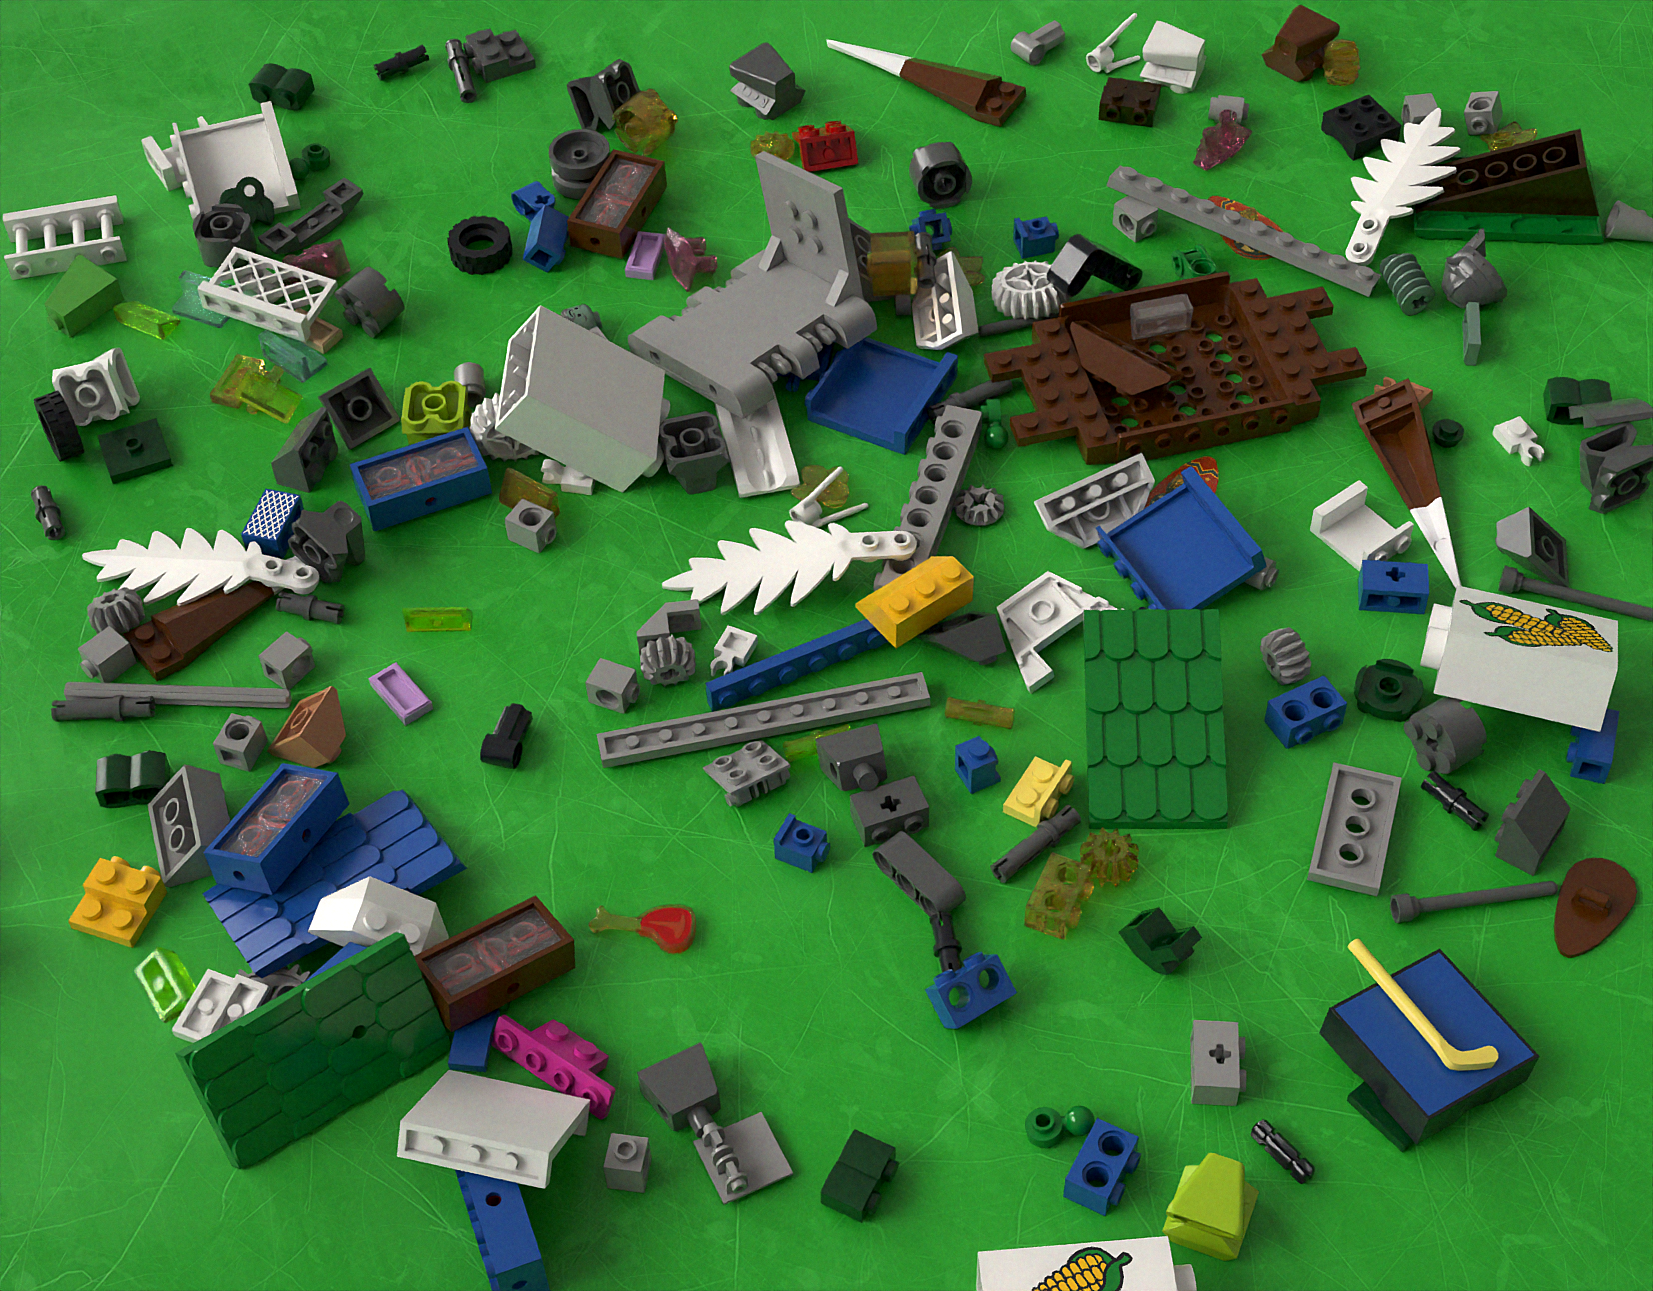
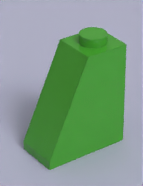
(81, 297)

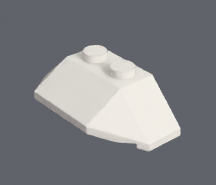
(947, 310)
(1097, 500)
(374, 911)

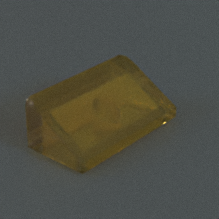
(518, 486)

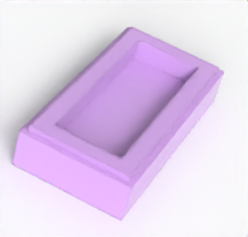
(645, 256)
(400, 693)

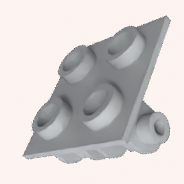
(745, 768)
(741, 1157)

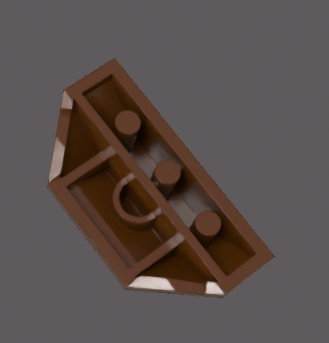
(1119, 362)

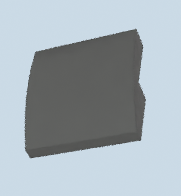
(1612, 412)

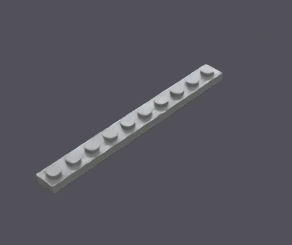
(1248, 232)
(762, 719)

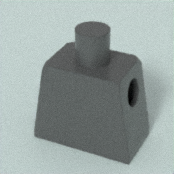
(853, 758)
(682, 1089)

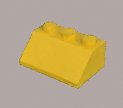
(918, 599)

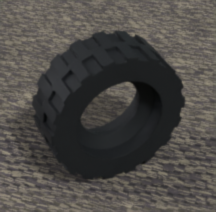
(483, 260)
(59, 425)

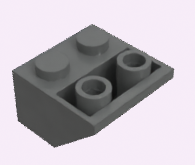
(306, 452)
(1532, 824)

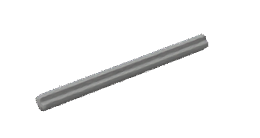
(183, 694)

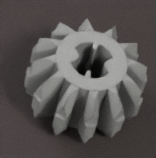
(117, 609)
(1285, 656)
(667, 660)

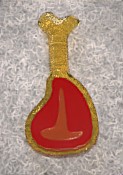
(667, 925)

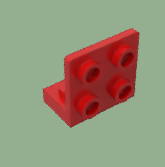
(826, 146)

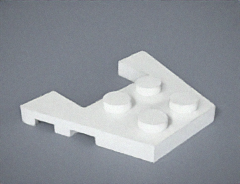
(1041, 616)

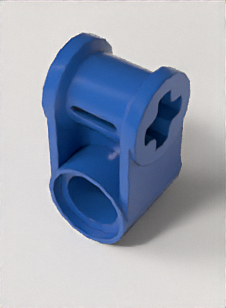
(531, 199)

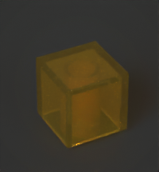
(893, 263)

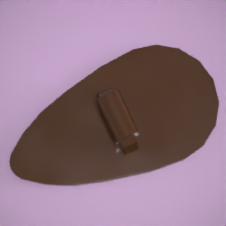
(1591, 904)

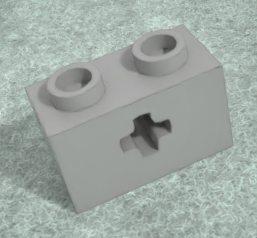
(1215, 1063)

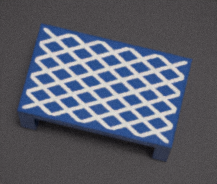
(272, 522)

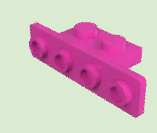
(558, 1059)

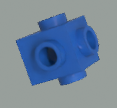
(939, 224)

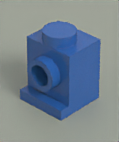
(1035, 236)
(976, 764)
(801, 844)

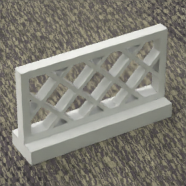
(257, 309)

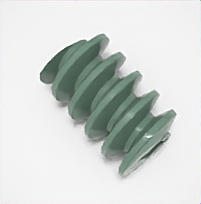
(1407, 282)

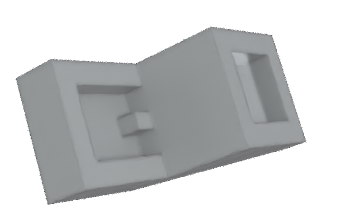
(669, 619)

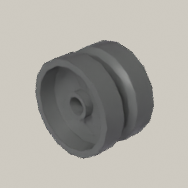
(576, 160)

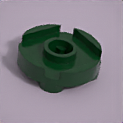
(1385, 705)

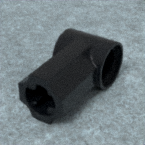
(505, 744)

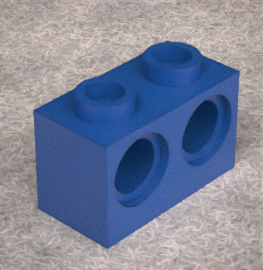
(1305, 712)
(972, 996)
(1095, 1164)

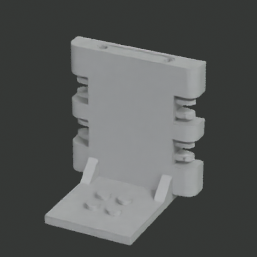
(775, 303)

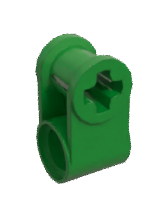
(1193, 263)

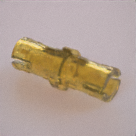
(979, 712)

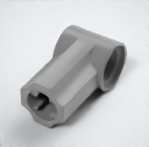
(1034, 45)

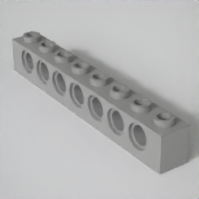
(936, 489)

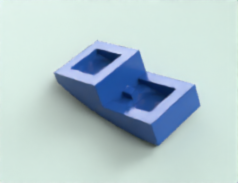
(473, 1043)

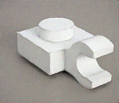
(569, 478)

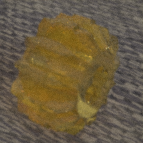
(1341, 62)
(1110, 856)

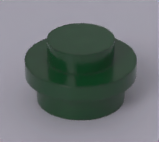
(1447, 433)

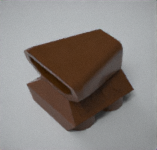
(1301, 44)

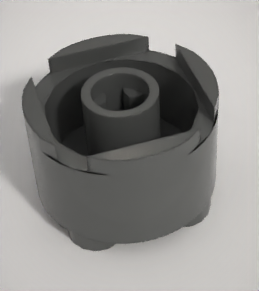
(940, 174)
(221, 231)
(369, 301)
(1446, 735)

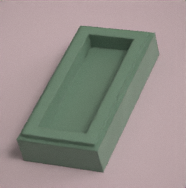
(1471, 333)

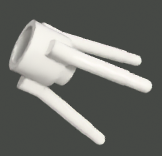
(1102, 56)
(809, 509)

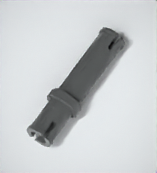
(455, 53)
(970, 398)
(116, 708)
(1046, 835)

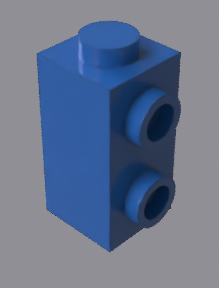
(546, 239)
(1593, 750)

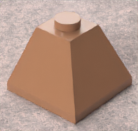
(312, 731)

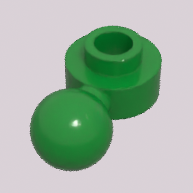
(313, 157)
(996, 435)
(1077, 1121)

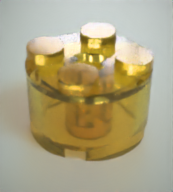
(644, 122)

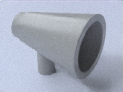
(1628, 224)

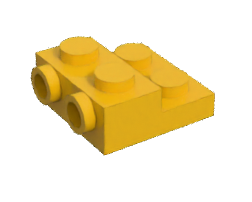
(118, 901)

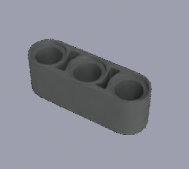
(918, 875)

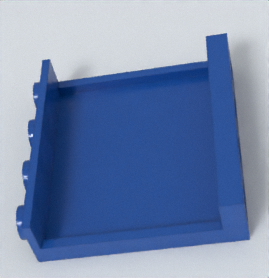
(880, 393)
(1183, 548)

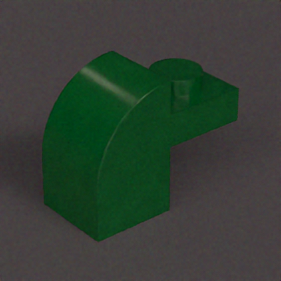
(1158, 942)

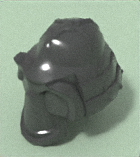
(1471, 277)

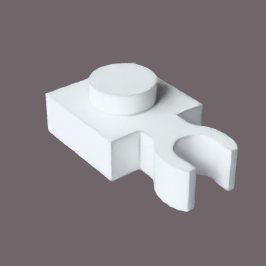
(1520, 438)
(733, 648)

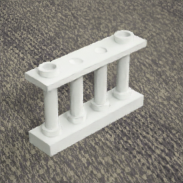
(63, 219)

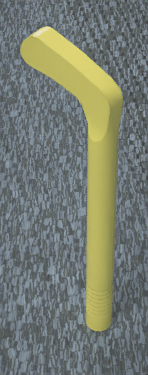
(1451, 1057)

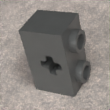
(889, 810)

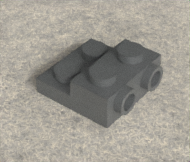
(498, 55)

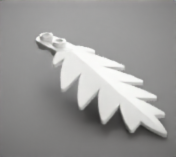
(1398, 182)
(782, 560)
(199, 565)

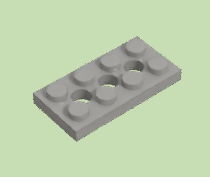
(1334, 837)

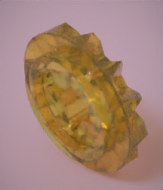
(782, 148)

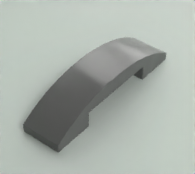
(315, 224)

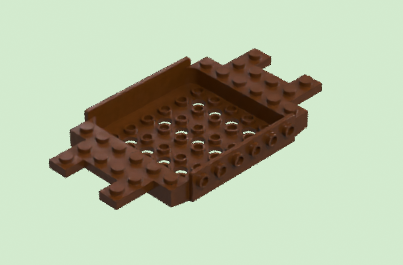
(1269, 348)

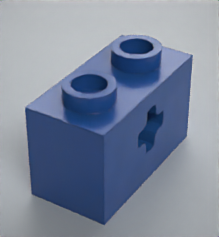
(1393, 587)

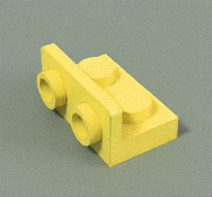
(1038, 791)

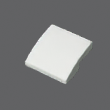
(217, 1003)

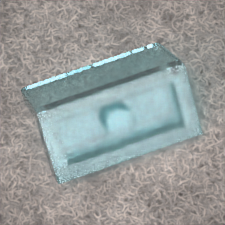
(190, 303)
(291, 355)

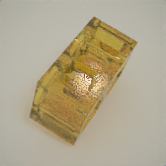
(1054, 895)

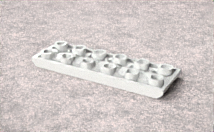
(758, 450)

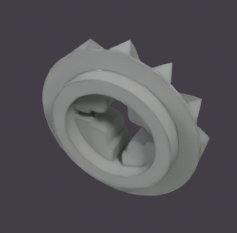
(979, 514)

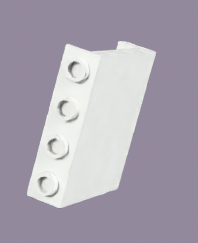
(226, 152)
(491, 1128)

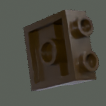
(1129, 102)

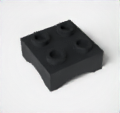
(1360, 126)

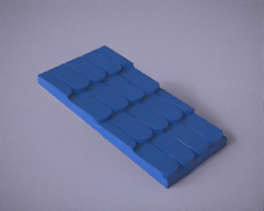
(382, 841)

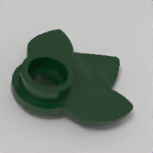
(257, 206)

